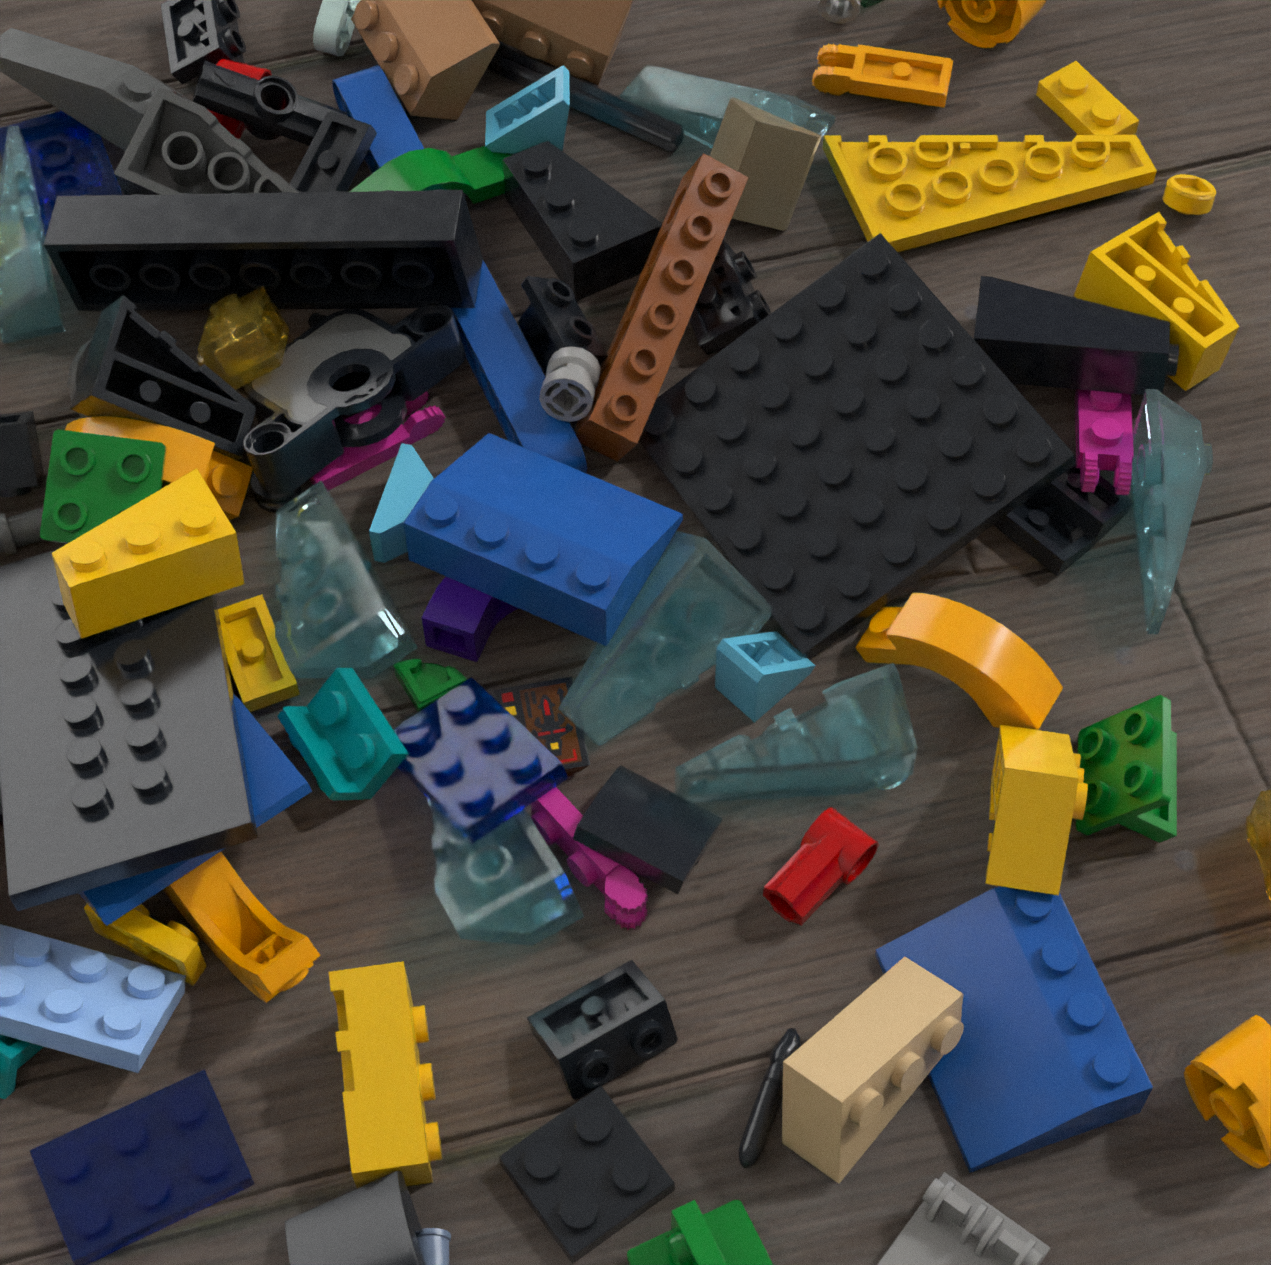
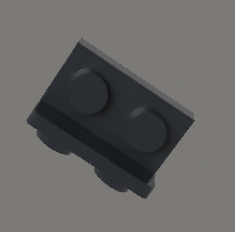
(201, 33)
(727, 301)
(556, 320)
(604, 1028)

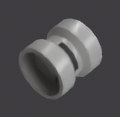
(570, 384)

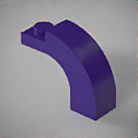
(461, 619)

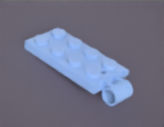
(83, 999)

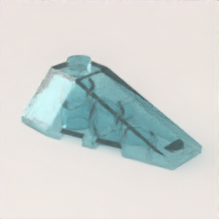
(702, 101)
(26, 276)
(1165, 490)
(331, 595)
(664, 638)
(837, 748)
(502, 884)

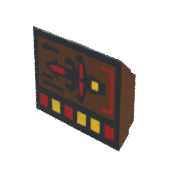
(537, 710)

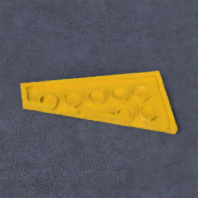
(974, 182)

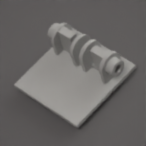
(962, 1229)

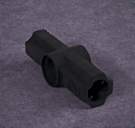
(249, 100)

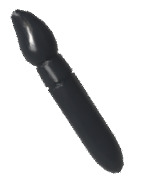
(767, 1101)

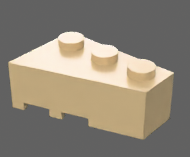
(866, 1066)

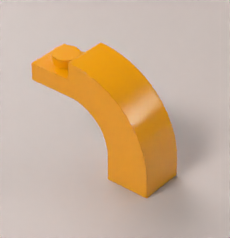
(184, 453)
(969, 649)
(241, 930)

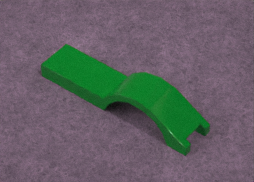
(430, 169)

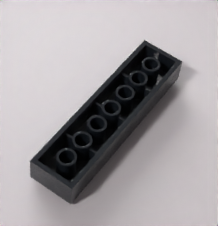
(299, 246)

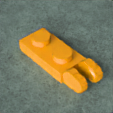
(883, 74)

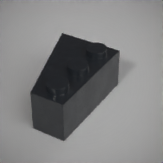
(577, 219)
(147, 378)

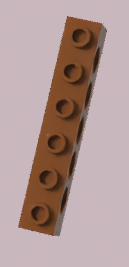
(661, 307)

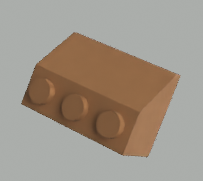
(560, 31)
(428, 51)

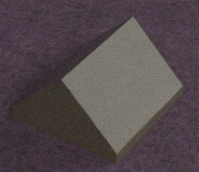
(772, 155)

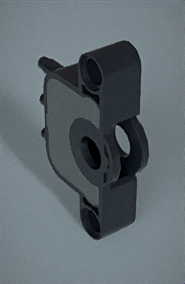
(340, 370)

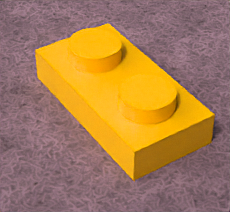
(1085, 103)
(255, 654)
(167, 946)

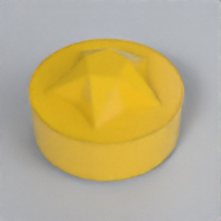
(1189, 194)

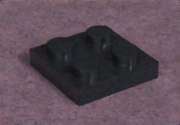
(586, 1174)

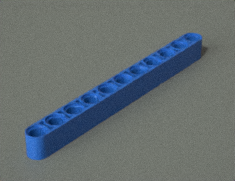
(489, 331)

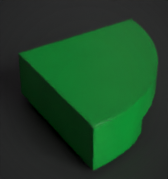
(426, 681)

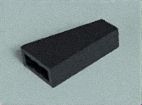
(1071, 341)

